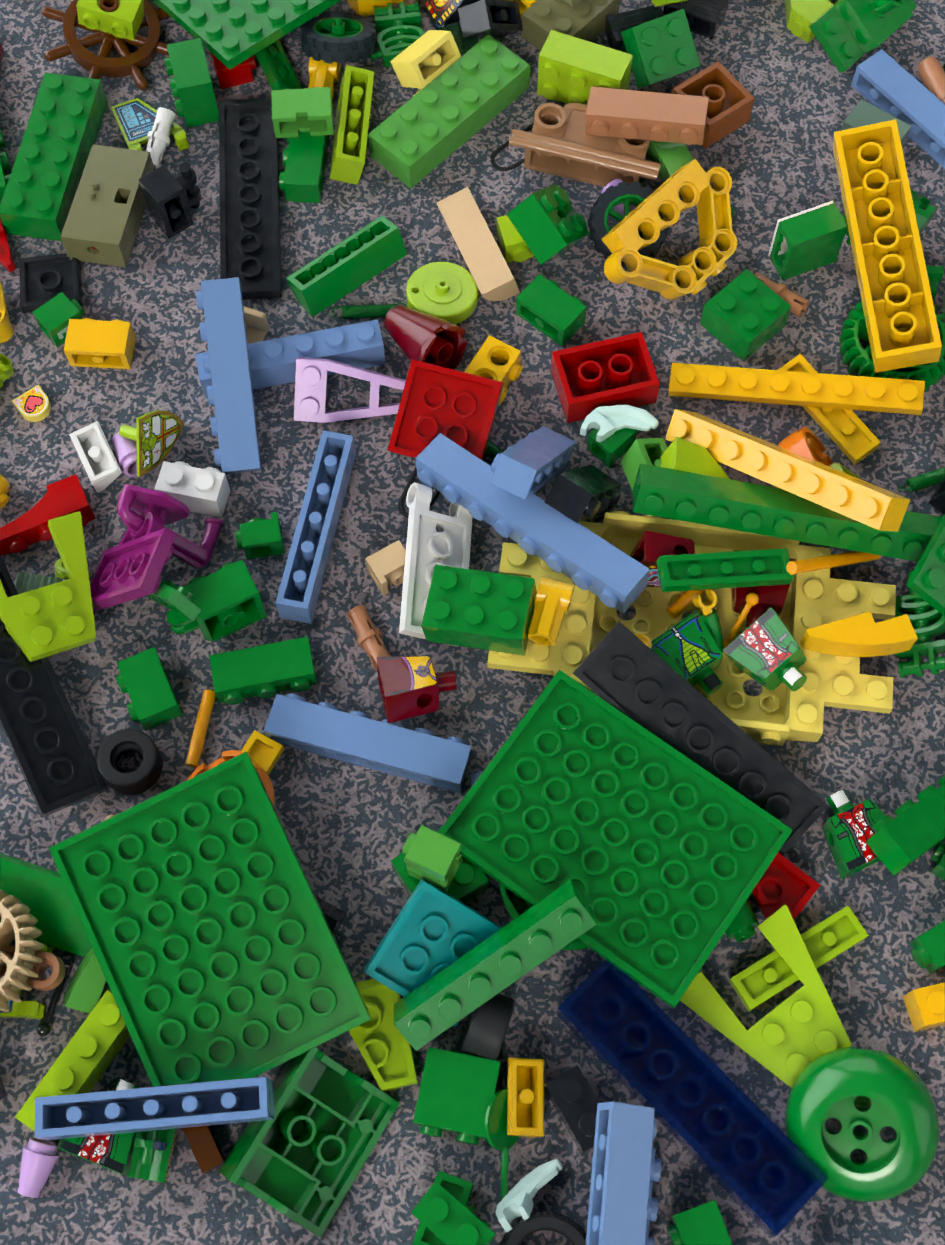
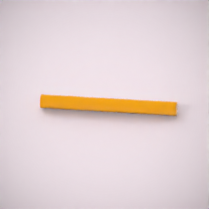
(829, 561)

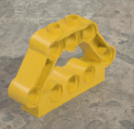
(713, 224)

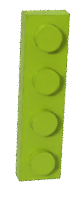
(823, 943)

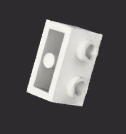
(199, 489)

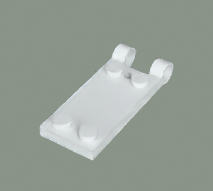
(428, 547)

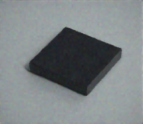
(46, 277)

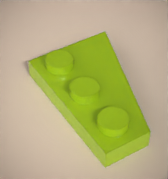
(381, 1042)

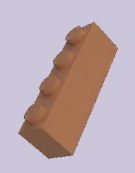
(646, 115)

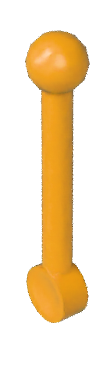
(751, 600)

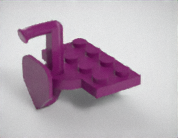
(136, 563)

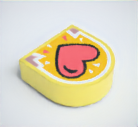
(33, 405)

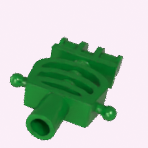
(397, 30)
(923, 616)

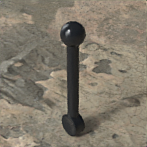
(44, 1028)

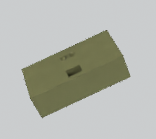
(107, 206)

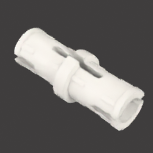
(159, 135)

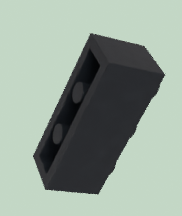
(584, 493)

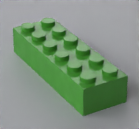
(449, 111)

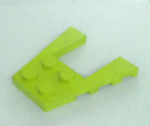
(56, 614)
(796, 1028)

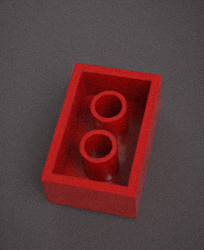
(604, 375)

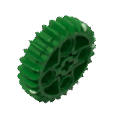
(861, 360)

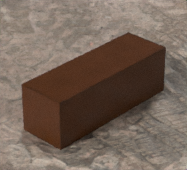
(204, 1147)

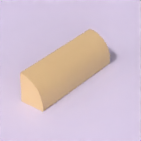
(478, 246)

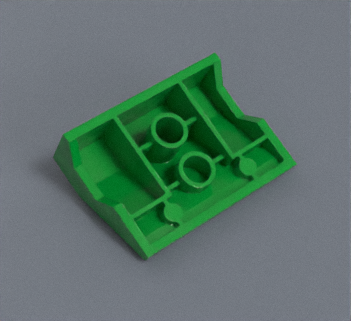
(316, 1142)

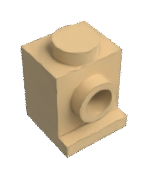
(387, 566)

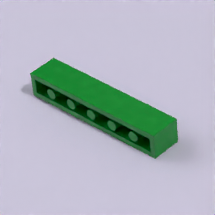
(493, 965)

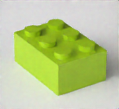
(574, 65)

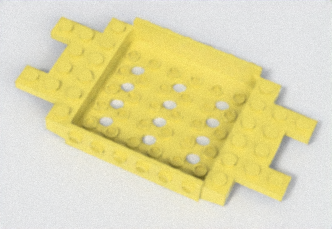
(810, 602)

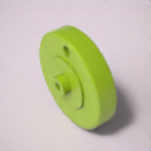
(443, 291)

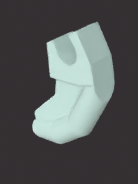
(616, 417)
(519, 1199)

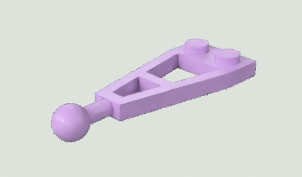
(312, 391)

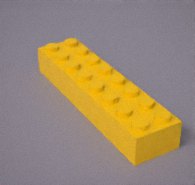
(886, 247)

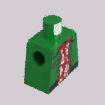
(768, 653)
(849, 831)
(110, 1150)

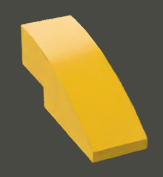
(861, 636)

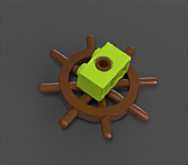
(112, 25)

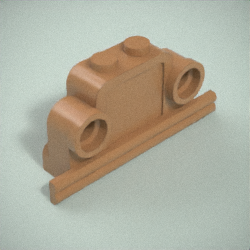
(563, 149)

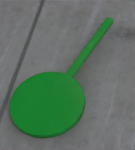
(497, 1134)

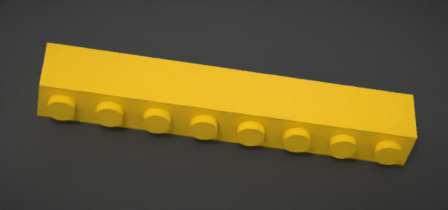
(791, 471)

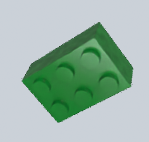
(479, 609)

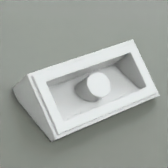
(96, 455)

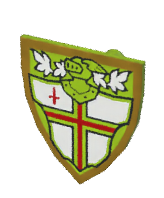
(155, 437)

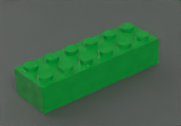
(52, 156)

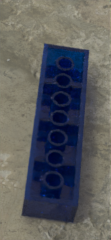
(692, 1098)

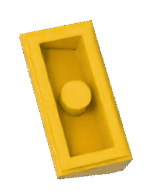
(525, 1097)

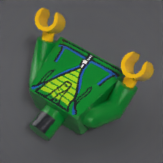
(693, 645)

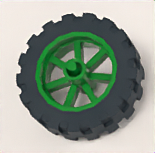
(338, 38)
(614, 196)

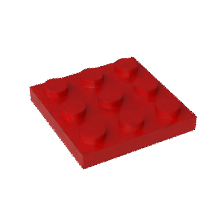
(444, 403)

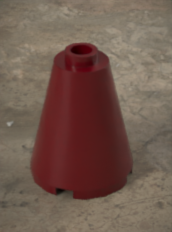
(426, 337)

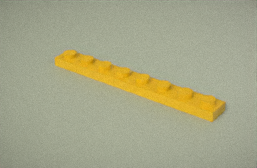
(797, 388)

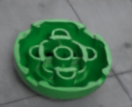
(897, 1100)

